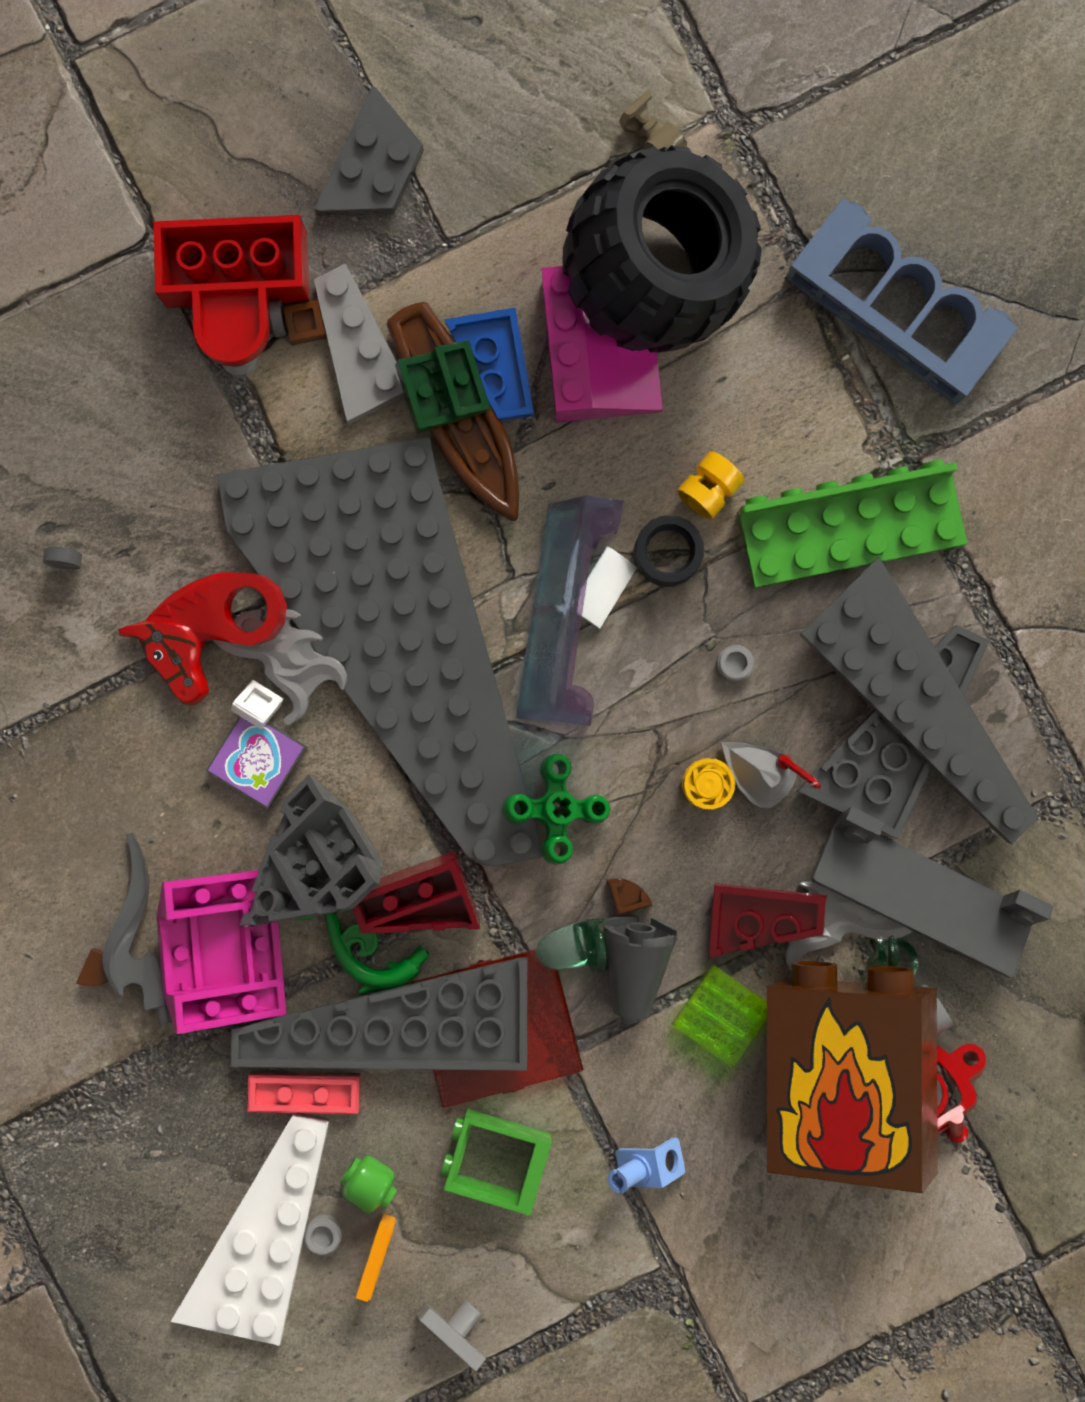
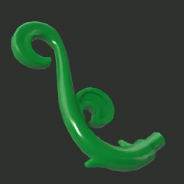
(373, 979)

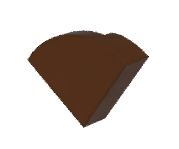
(627, 896)
(93, 971)

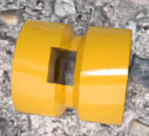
(719, 476)

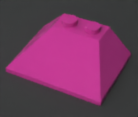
(208, 962)

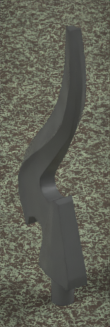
(116, 959)

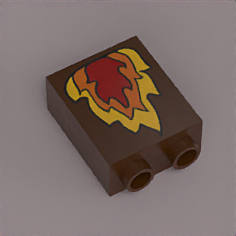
(852, 1077)

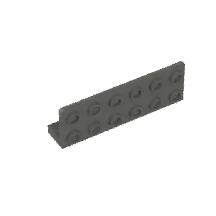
(926, 894)

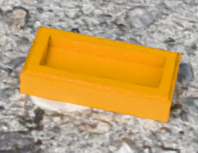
(376, 1258)

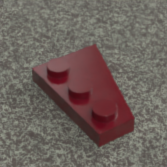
(761, 916)

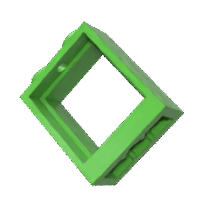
(517, 1201)

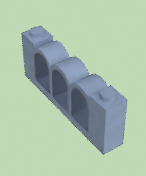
(984, 331)

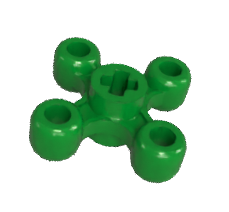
(568, 810)

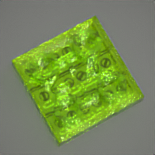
(722, 1015)

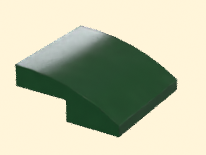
(442, 386)

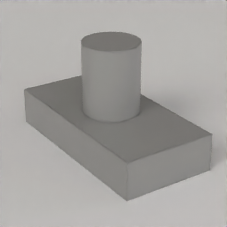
(455, 1330)

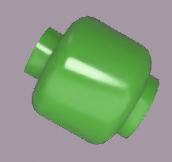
(368, 1184)

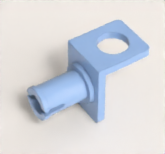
(646, 1167)

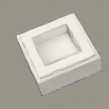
(256, 704)

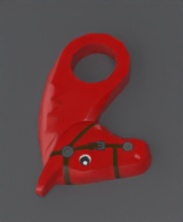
(197, 613)

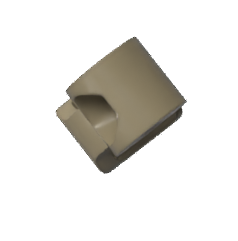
(637, 121)

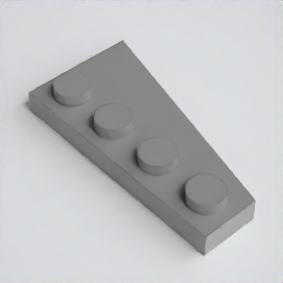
(357, 347)

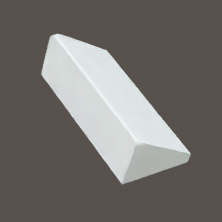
(605, 586)

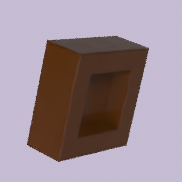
(304, 322)

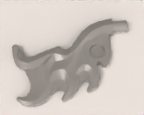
(289, 660)
(842, 917)

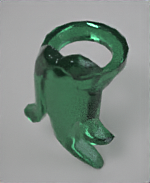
(893, 958)

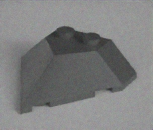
(315, 861)

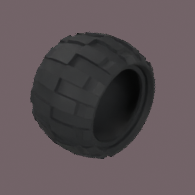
(619, 278)

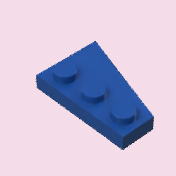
(499, 359)

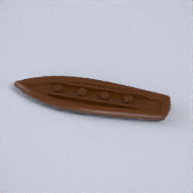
(475, 446)

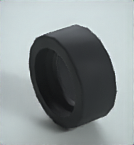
(669, 523)

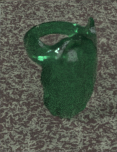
(574, 947)

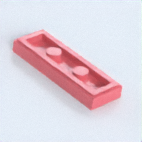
(304, 1093)

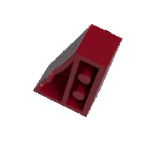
(419, 898)

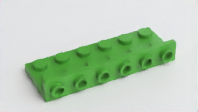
(851, 524)

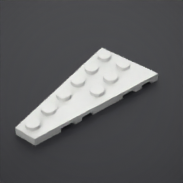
(256, 1261)

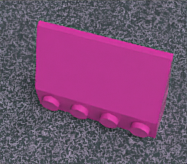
(589, 370)

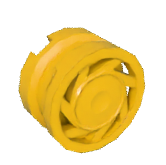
(708, 783)

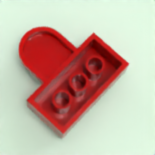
(229, 276)

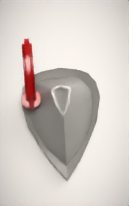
(763, 773)

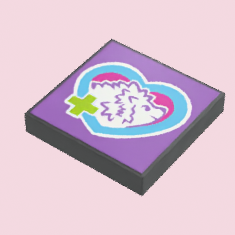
(256, 760)

